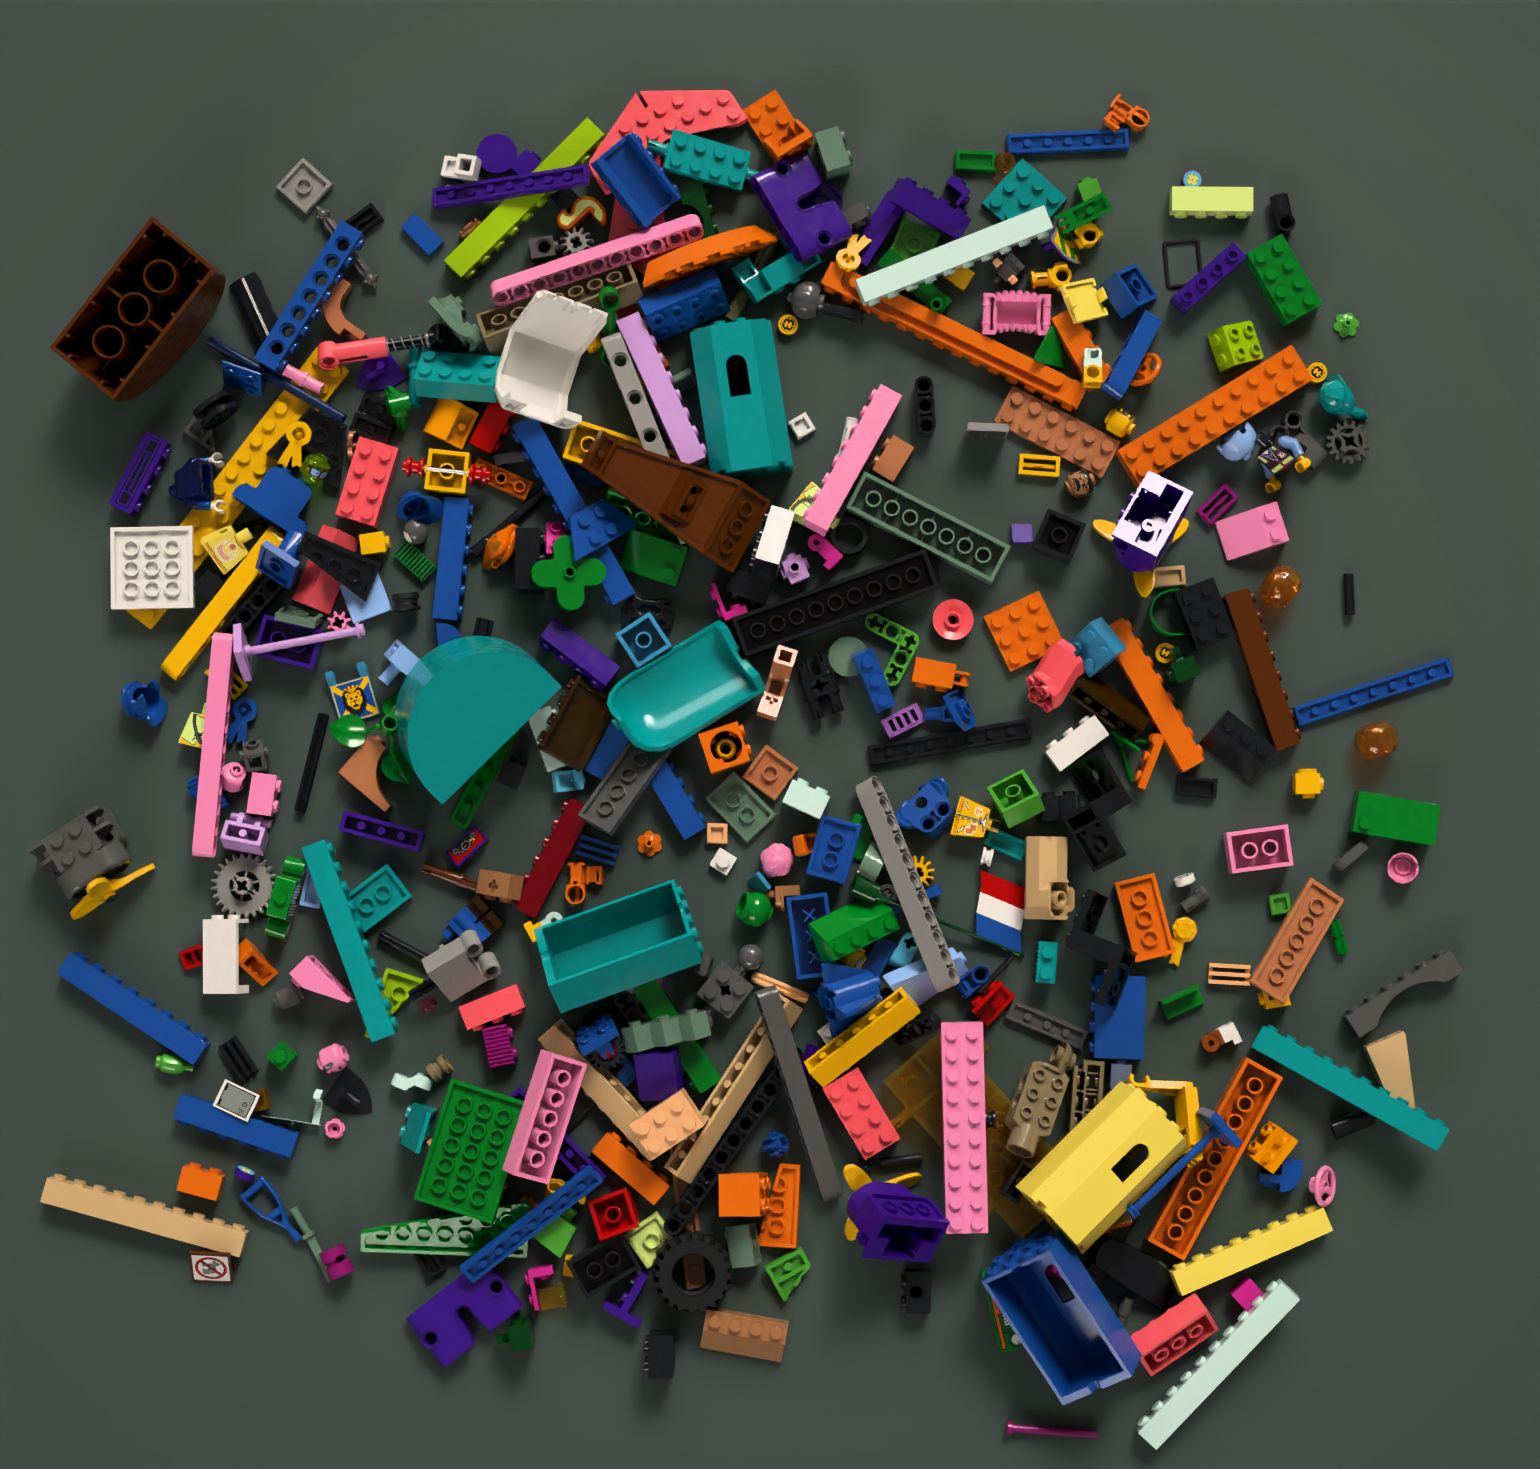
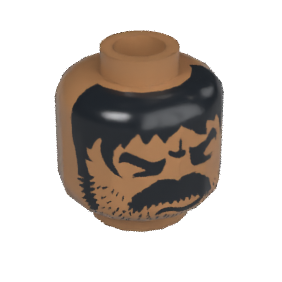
(1079, 483)

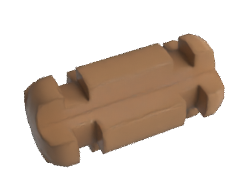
(469, 228)

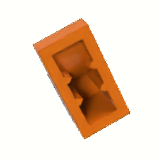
(255, 963)

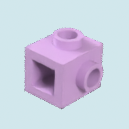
(798, 576)

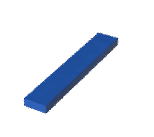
(1067, 142)

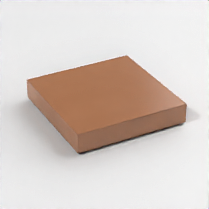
(770, 772)

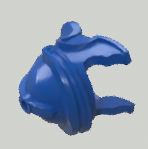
(144, 701)

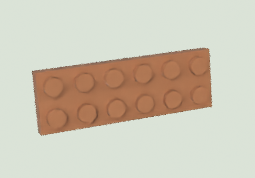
(1057, 432)
(1296, 940)

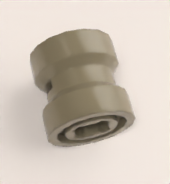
(439, 1068)

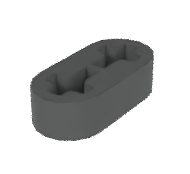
(1351, 855)

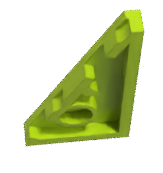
(397, 987)

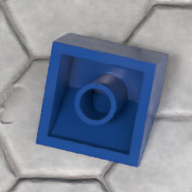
(1128, 291)

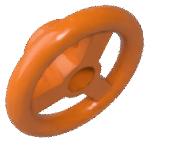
(1145, 371)

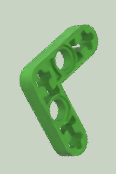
(897, 640)

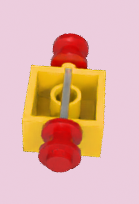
(447, 472)

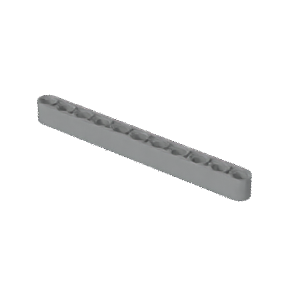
(907, 884)

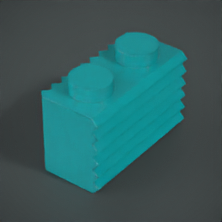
(1045, 962)

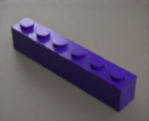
(570, 1152)

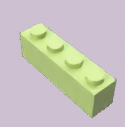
(1211, 201)

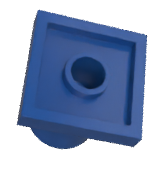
(282, 561)

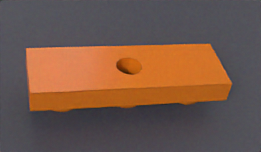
(513, 483)

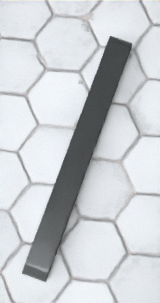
(798, 1093)

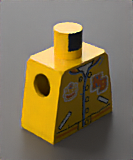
(973, 820)

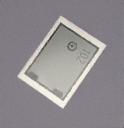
(236, 1100)

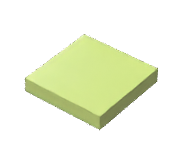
(648, 1238)

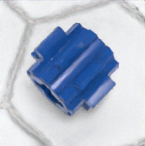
(775, 1144)

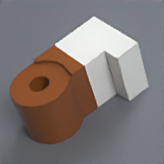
(1212, 1040)

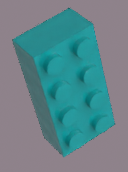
(456, 376)

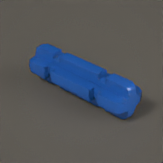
(583, 475)

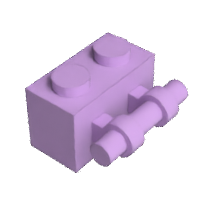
(246, 837)

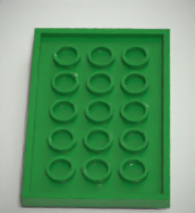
(469, 1151)

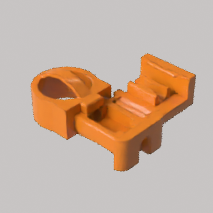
(1122, 111)
(582, 875)

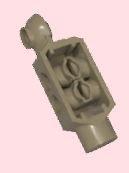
(1038, 1100)

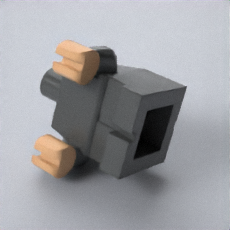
(1008, 269)

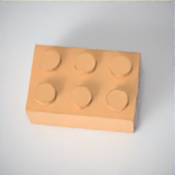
(667, 1123)

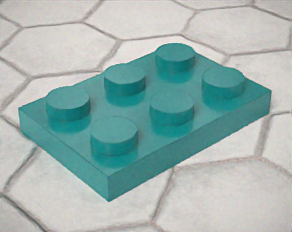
(378, 896)

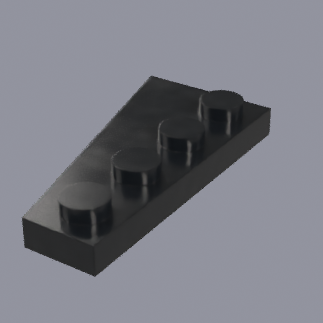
(342, 564)

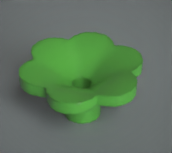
(1344, 329)

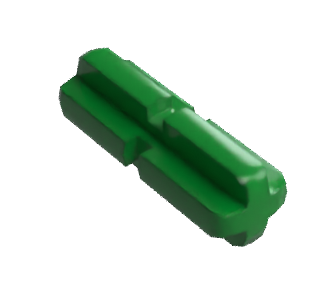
(1339, 941)

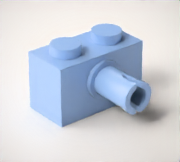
(400, 660)

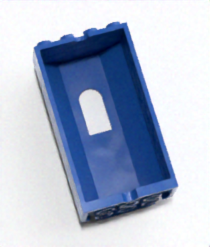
(1071, 1341)

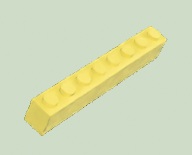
(1250, 1250)

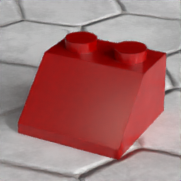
(614, 1214)

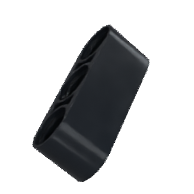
(924, 396)

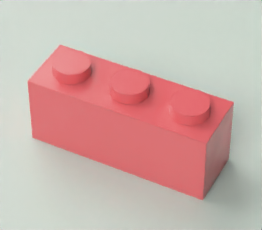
(492, 1007)

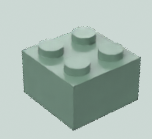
(832, 153)

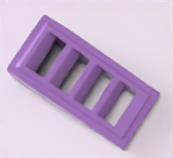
(887, 727)

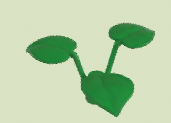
(350, 733)

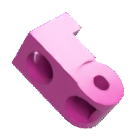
(819, 545)

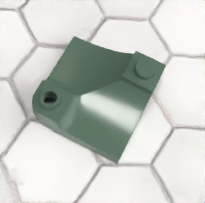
(451, 313)

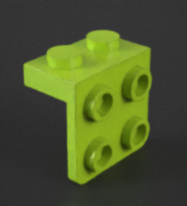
(1235, 345)

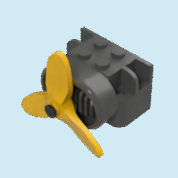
(86, 858)

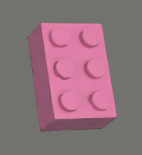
(1258, 849)

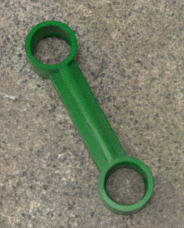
(610, 308)

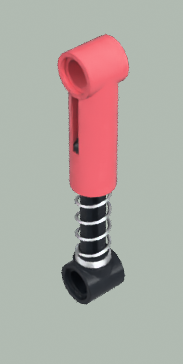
(333, 354)

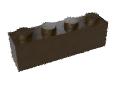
(1109, 706)

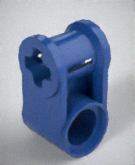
(971, 982)

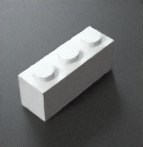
(1075, 742)

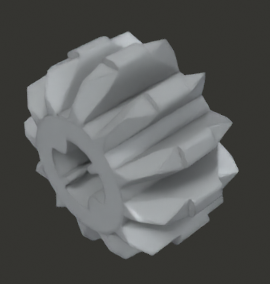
(573, 237)

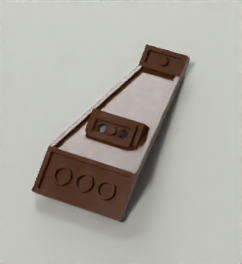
(715, 518)

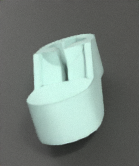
(419, 1080)

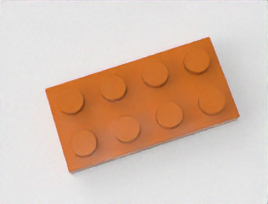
(1145, 917)

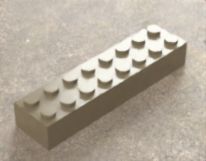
(498, 320)

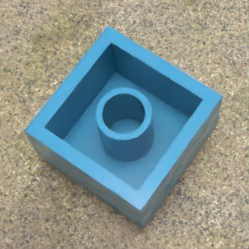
(643, 640)
(1097, 646)

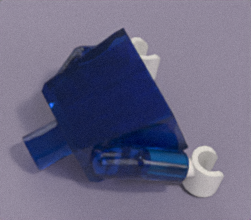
(195, 483)

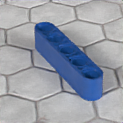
(1131, 354)

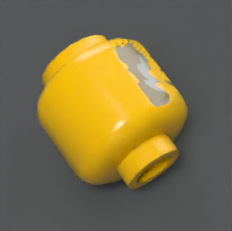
(854, 959)

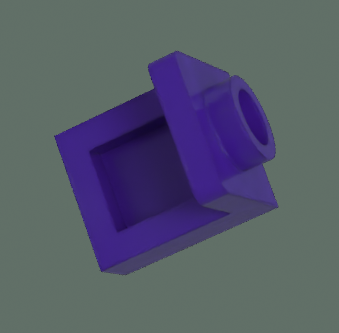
(959, 188)

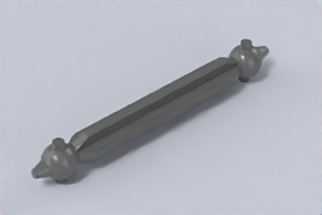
(358, 263)

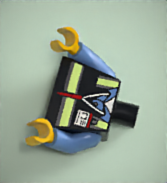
(1279, 455)

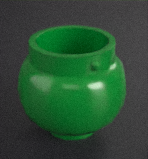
(754, 908)

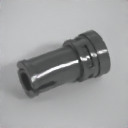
(1200, 896)

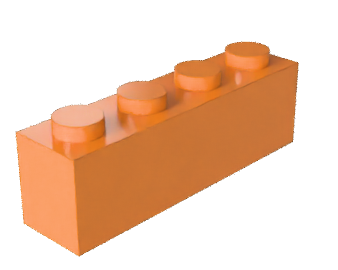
(1074, 340)
(631, 1168)

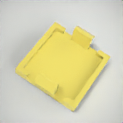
(1084, 300)

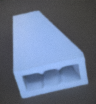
(916, 980)

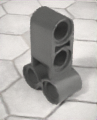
(1314, 450)

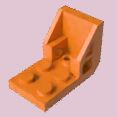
(777, 128)

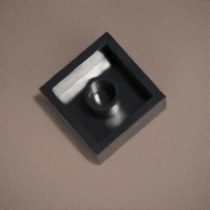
(1058, 536)
(661, 1354)

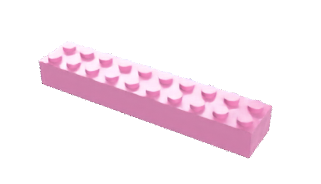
(964, 1127)

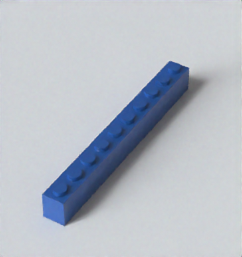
(567, 500)

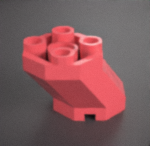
(1054, 675)

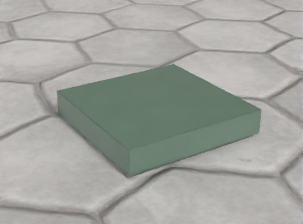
(299, 616)

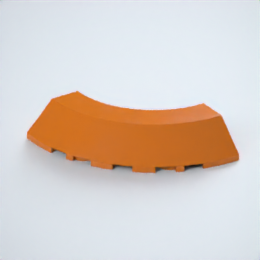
(706, 253)

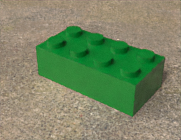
(1282, 281)

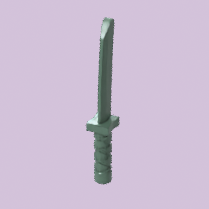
(309, 1236)

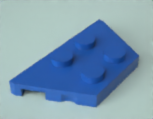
(596, 527)

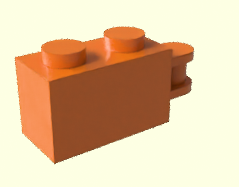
(937, 675)

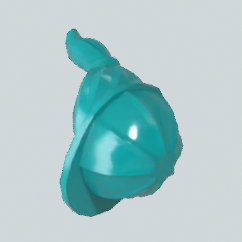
(1338, 398)

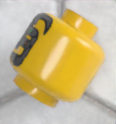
(1120, 422)

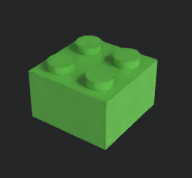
(1016, 798)

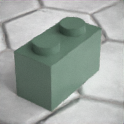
(743, 1244)

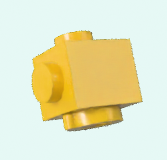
(1307, 783)

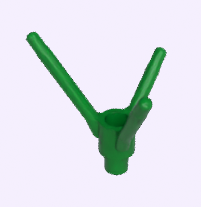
(1122, 743)

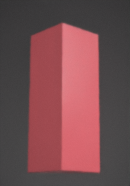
(317, 587)

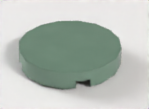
(840, 655)

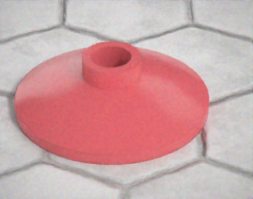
(956, 609)

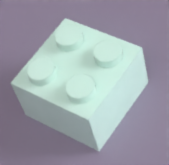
(806, 799)

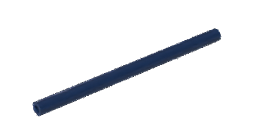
(277, 379)

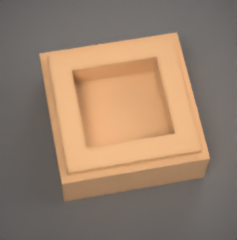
(717, 833)

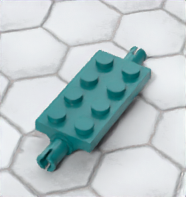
(704, 160)

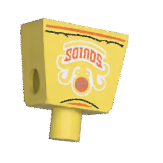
(227, 546)

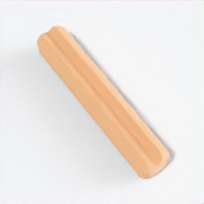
(782, 988)

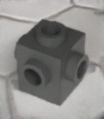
(255, 755)

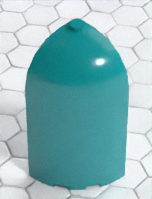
(683, 690)

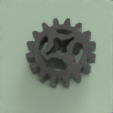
(1354, 447)

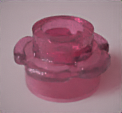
(427, 1004)

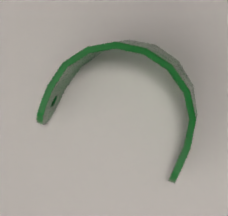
(1152, 622)

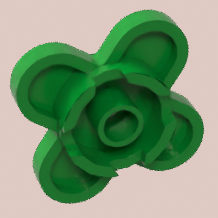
(568, 589)

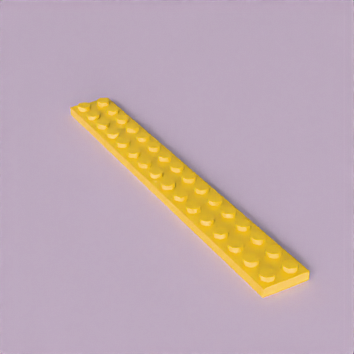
(250, 466)

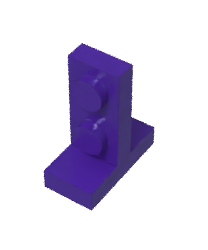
(627, 1300)

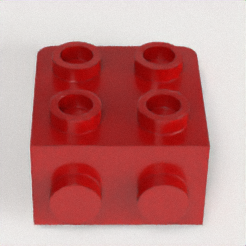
(991, 1002)

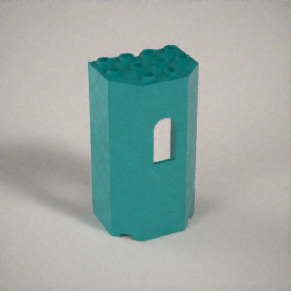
(747, 431)
(618, 945)

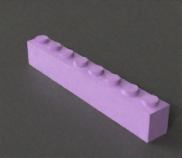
(660, 390)

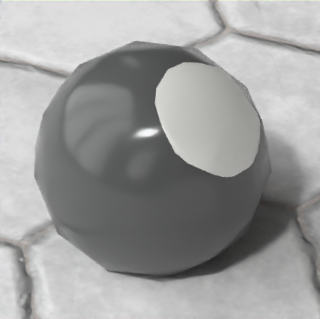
(415, 532)

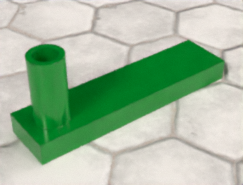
(927, 293)

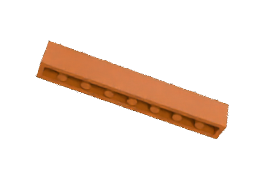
(1155, 700)

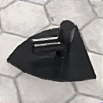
(349, 1094)

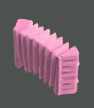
(1016, 312)

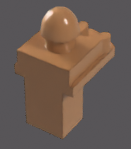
(781, 891)

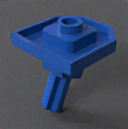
(956, 710)

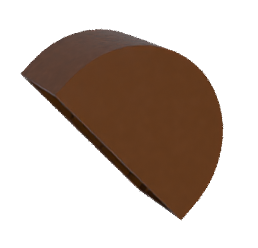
(142, 314)

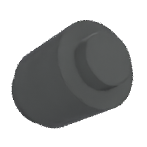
(288, 996)

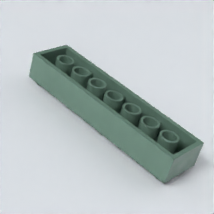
(927, 528)

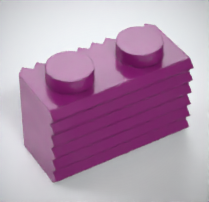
(499, 1046)

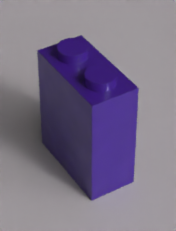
(658, 1073)

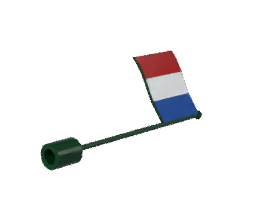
(997, 911)

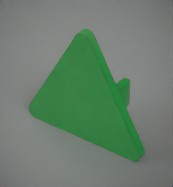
(1050, 350)

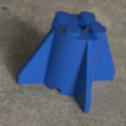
(846, 994)

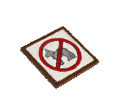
(211, 1266)

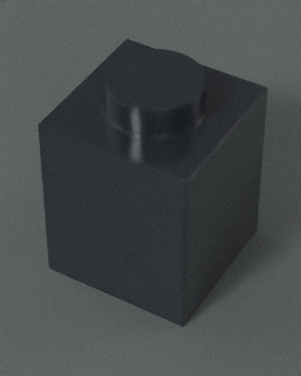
(209, 584)
(511, 773)

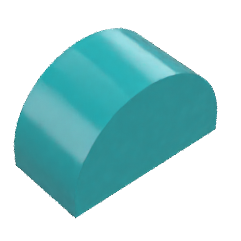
(465, 706)

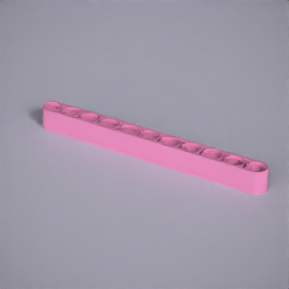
(586, 260)
(213, 746)

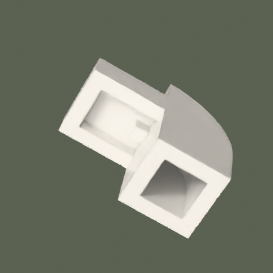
(462, 167)

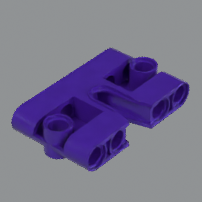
(800, 227)
(443, 1316)

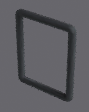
(1166, 259)
(994, 975)

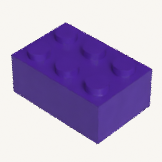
(301, 656)

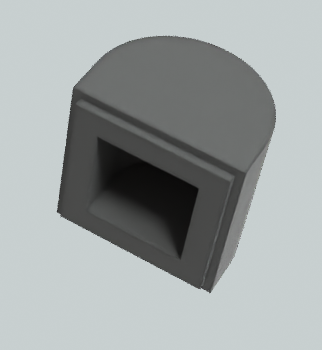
(705, 967)

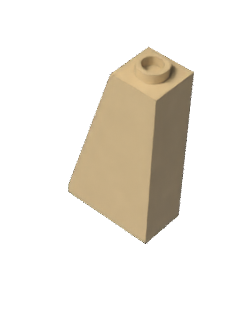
(1391, 1065)

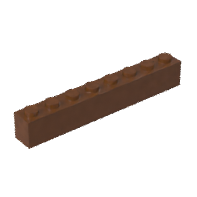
(1261, 669)

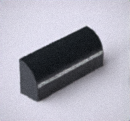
(255, 308)

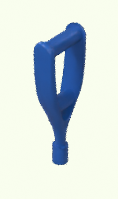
(275, 1213)

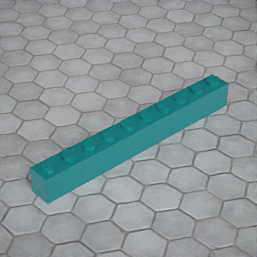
(350, 940)
(1350, 1088)

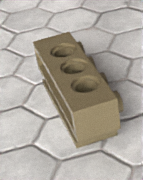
(1091, 1089)

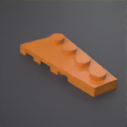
(782, 1221)

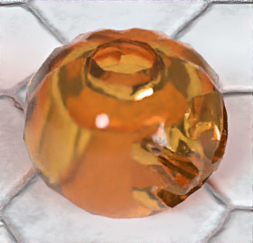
(1280, 586)
(1376, 739)

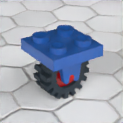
(601, 1042)

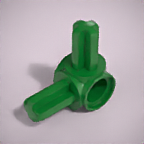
(398, 406)

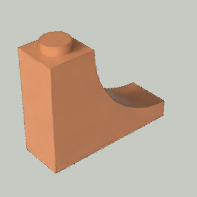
(363, 770)

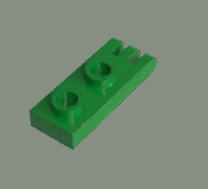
(1084, 212)

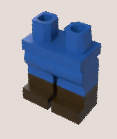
(467, 919)

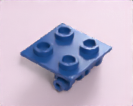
(243, 378)

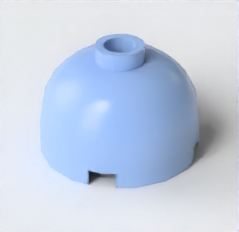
(1238, 443)

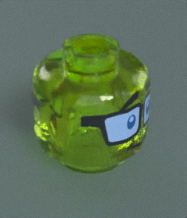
(314, 468)

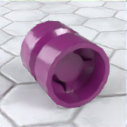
(343, 1265)

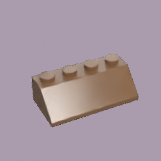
(744, 1334)

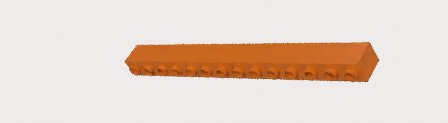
(961, 341)

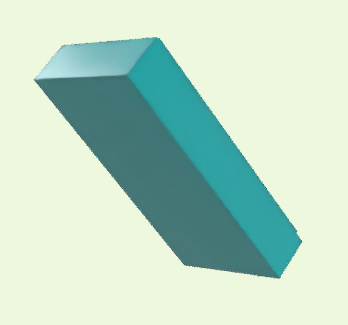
(1006, 844)

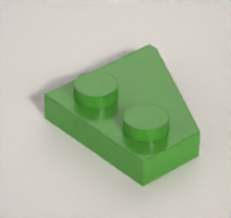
(788, 1270)

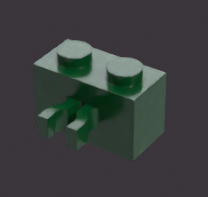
(1181, 669)
(519, 1334)

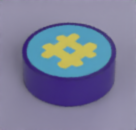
(244, 1173)

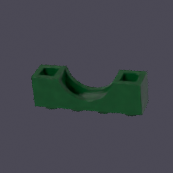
(694, 199)

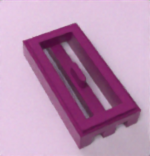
(1205, 516)

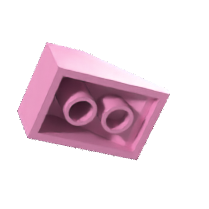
(1252, 531)
(317, 978)

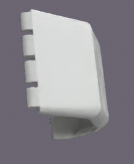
(544, 357)

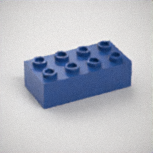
(684, 304)
(802, 911)

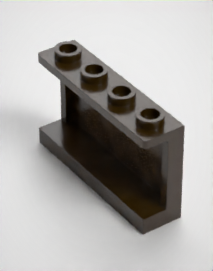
(576, 724)

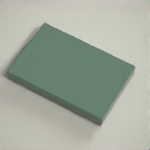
(740, 806)

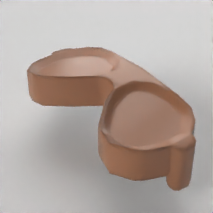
(350, 445)

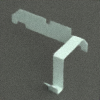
(317, 1111)

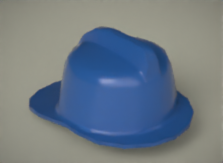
(419, 507)

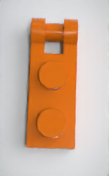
(1148, 760)

